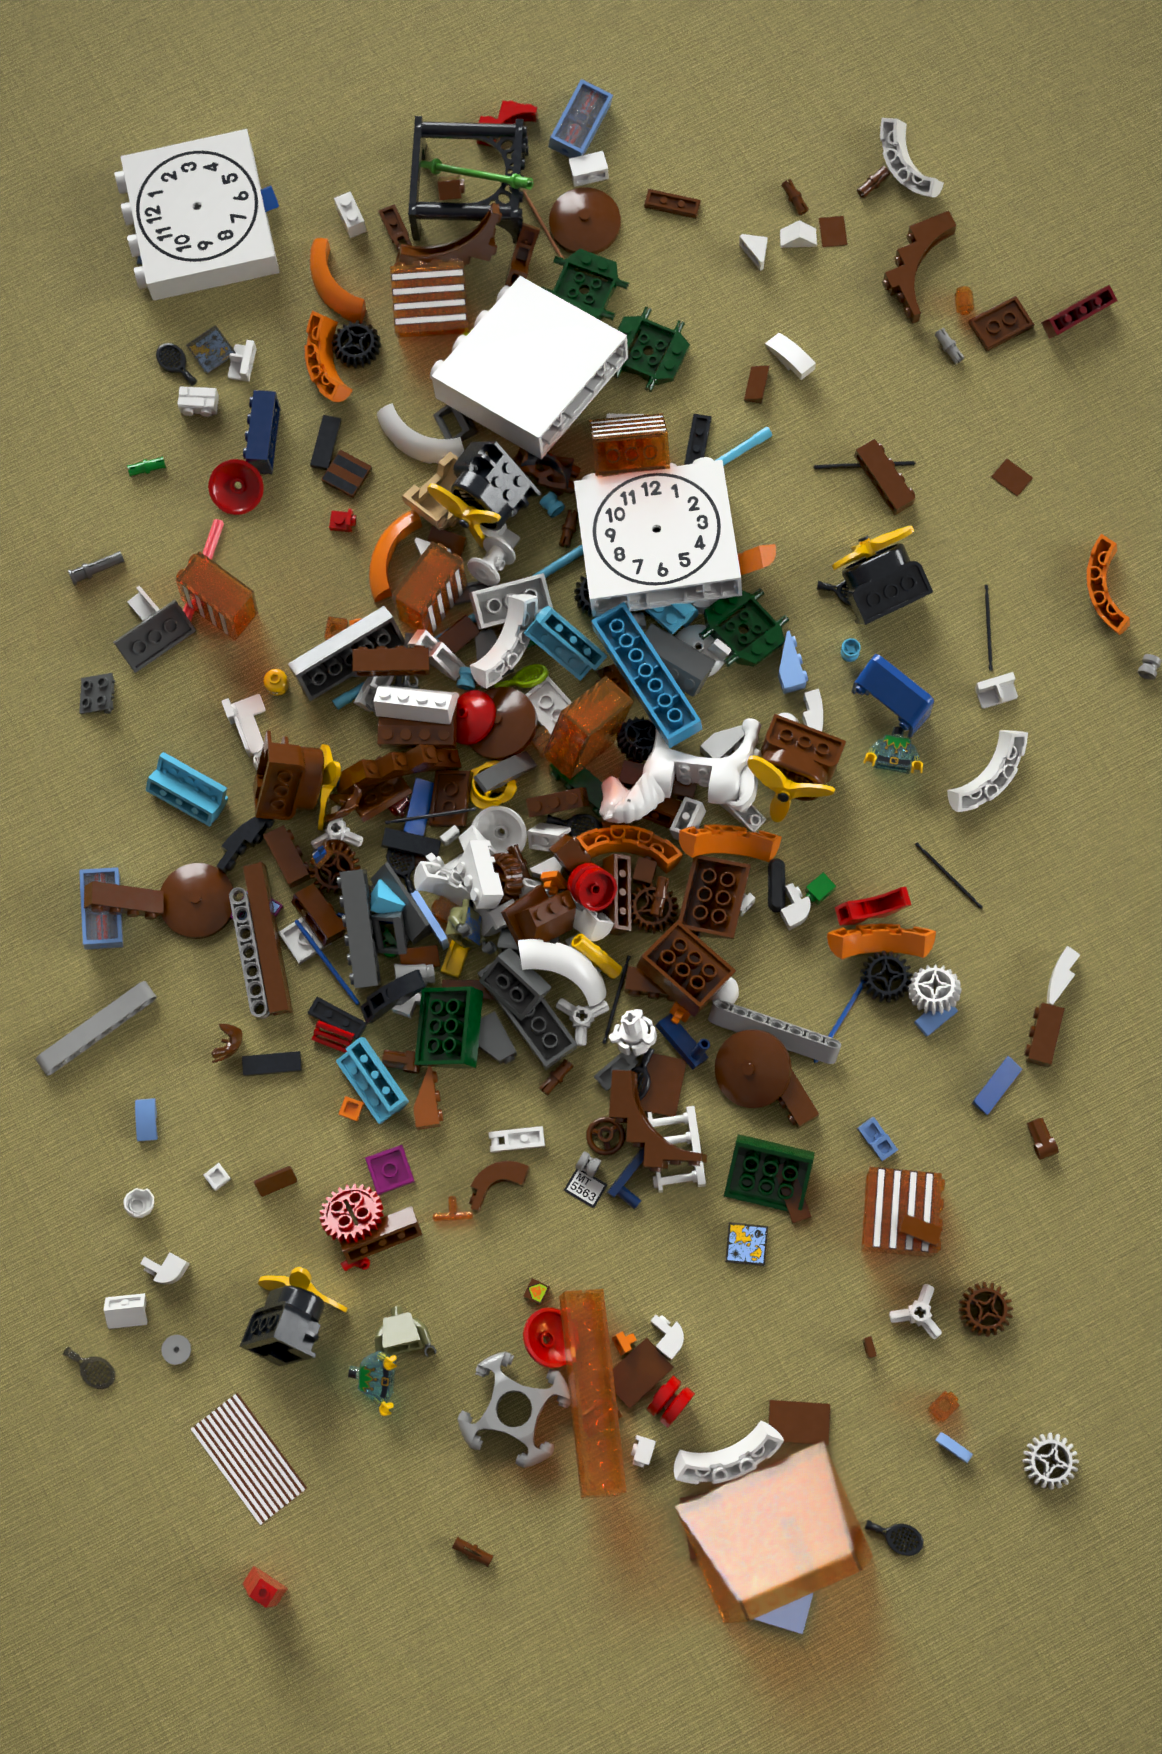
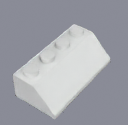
(415, 704)

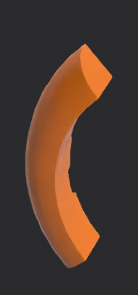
(334, 296)
(320, 358)
(384, 550)
(756, 558)
(1097, 570)
(631, 840)
(729, 840)
(879, 938)

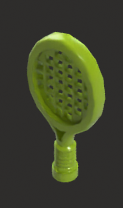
(519, 676)

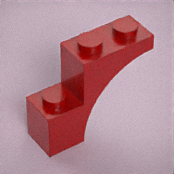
(509, 113)
(874, 907)

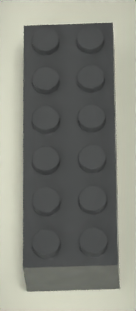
(333, 659)
(359, 926)
(540, 1031)

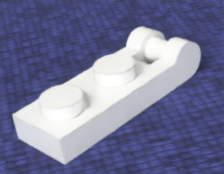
(517, 1139)

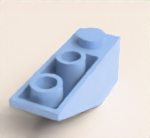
(790, 671)

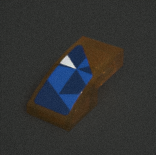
(321, 854)

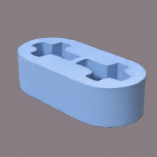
(953, 1447)

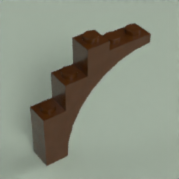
(921, 240)
(477, 244)
(397, 764)
(626, 1106)

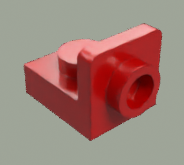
(342, 521)

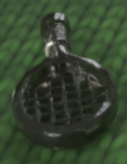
(75, 1357)

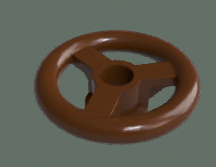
(616, 1126)

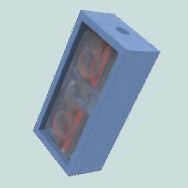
(580, 120)
(101, 928)

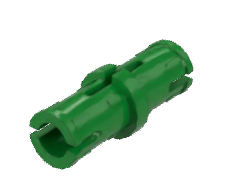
(146, 466)

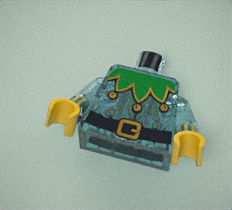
(894, 753)
(376, 1379)

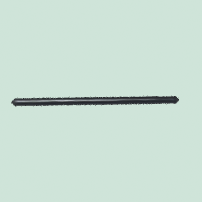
(857, 465)

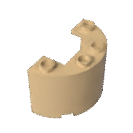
(425, 504)

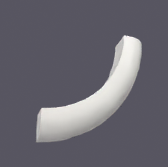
(899, 162)
(412, 443)
(511, 642)
(995, 776)
(449, 884)
(587, 922)
(565, 961)
(731, 1461)

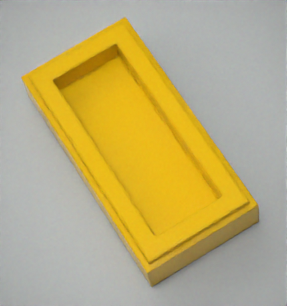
(454, 960)

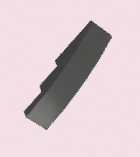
(505, 771)

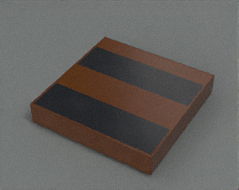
(346, 473)

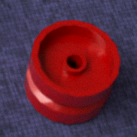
(592, 886)
(670, 1401)

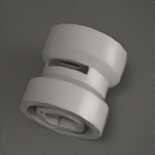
(1149, 666)
(588, 1164)

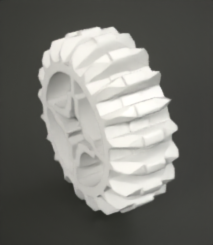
(922, 989)
(1054, 1452)

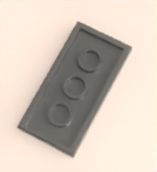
(154, 636)

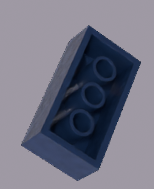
(262, 431)

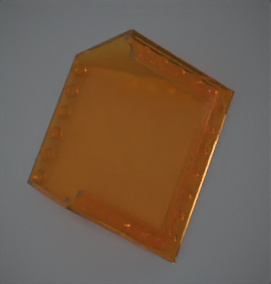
(775, 1535)

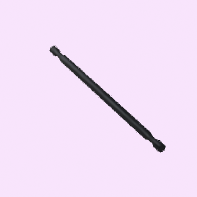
(988, 628)
(430, 815)
(949, 876)
(616, 999)

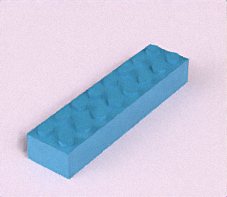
(646, 675)

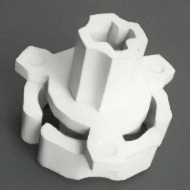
(632, 1031)

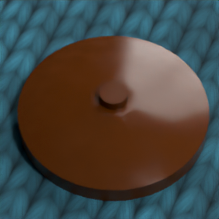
(584, 220)
(513, 725)
(197, 900)
(753, 1068)

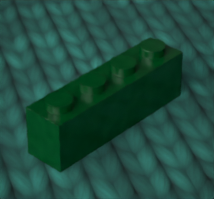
(582, 779)

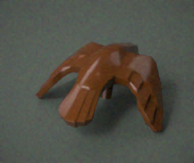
(348, 803)
(233, 1044)

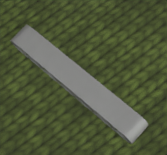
(244, 945)
(95, 1028)
(792, 1036)

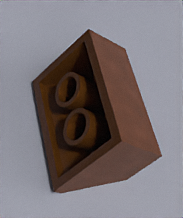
(548, 918)

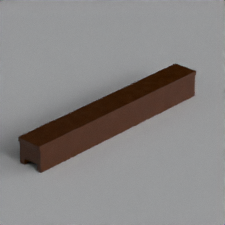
(267, 939)

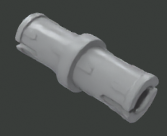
(949, 346)

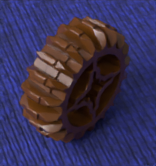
(509, 875)
(330, 882)
(645, 910)
(993, 1313)

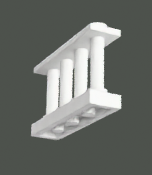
(692, 1137)

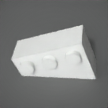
(479, 875)

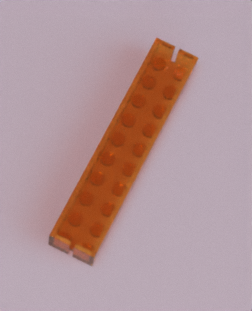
(592, 1394)

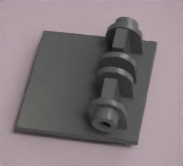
(97, 693)

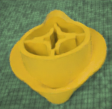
(484, 802)

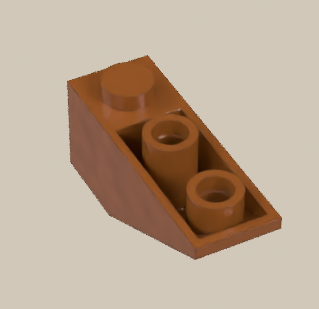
(426, 1105)

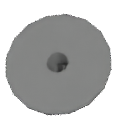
(176, 1349)

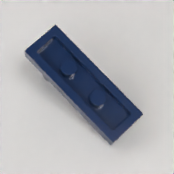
(683, 1043)
(618, 1186)

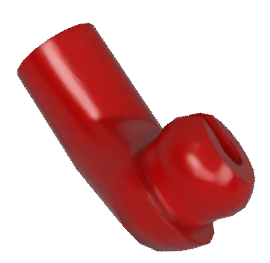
(363, 1264)

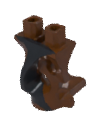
(555, 467)

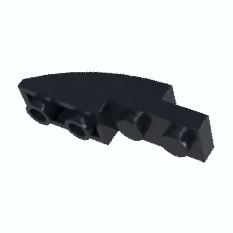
(235, 845)
(392, 994)

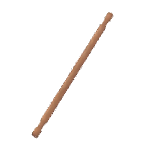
(542, 224)

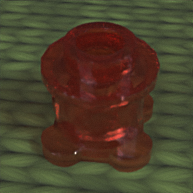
(398, 808)

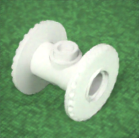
(497, 556)

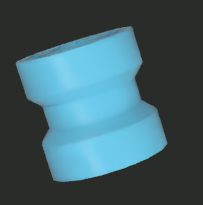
(552, 504)
(850, 646)
(466, 679)

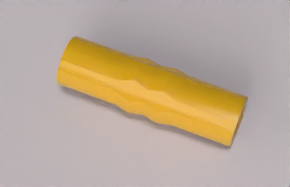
(596, 955)

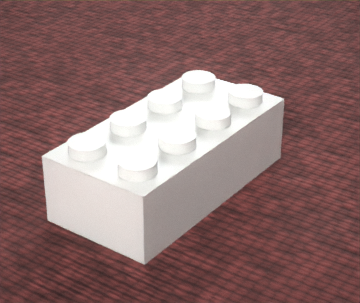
(491, 603)

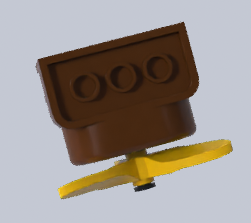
(795, 763)
(292, 778)

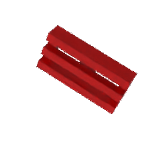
(329, 1043)

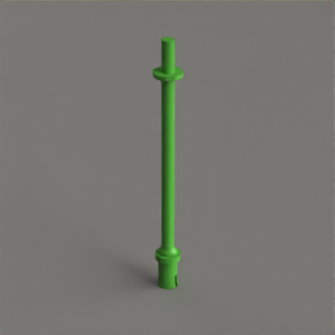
(515, 180)

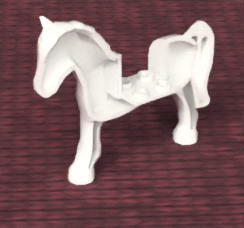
(725, 776)

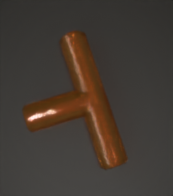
(452, 1214)

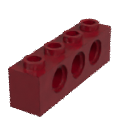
(1079, 311)

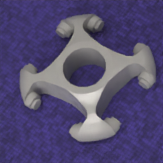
(503, 1386)

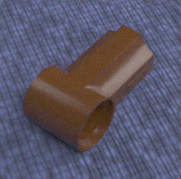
(400, 1060)
(1043, 1143)

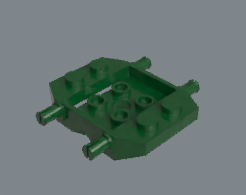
(599, 293)
(656, 338)
(763, 632)

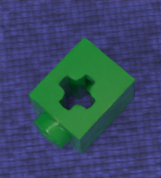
(820, 889)

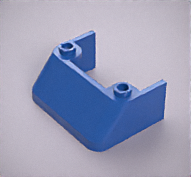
(895, 692)

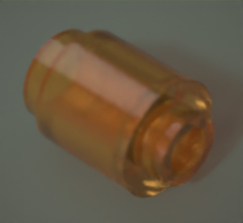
(964, 300)

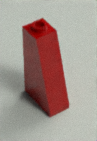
(263, 1588)

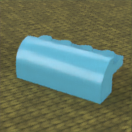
(674, 616)
(564, 643)
(187, 789)
(372, 1080)

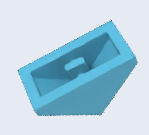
(384, 899)

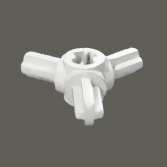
(343, 832)
(581, 1026)
(923, 1304)

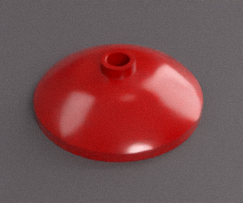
(227, 495)
(474, 717)
(545, 1324)

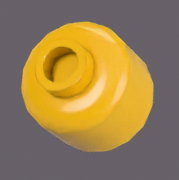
(276, 682)

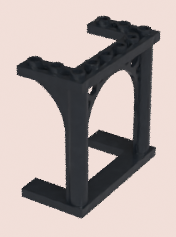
(511, 212)

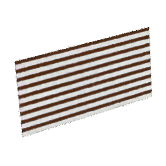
(248, 1458)

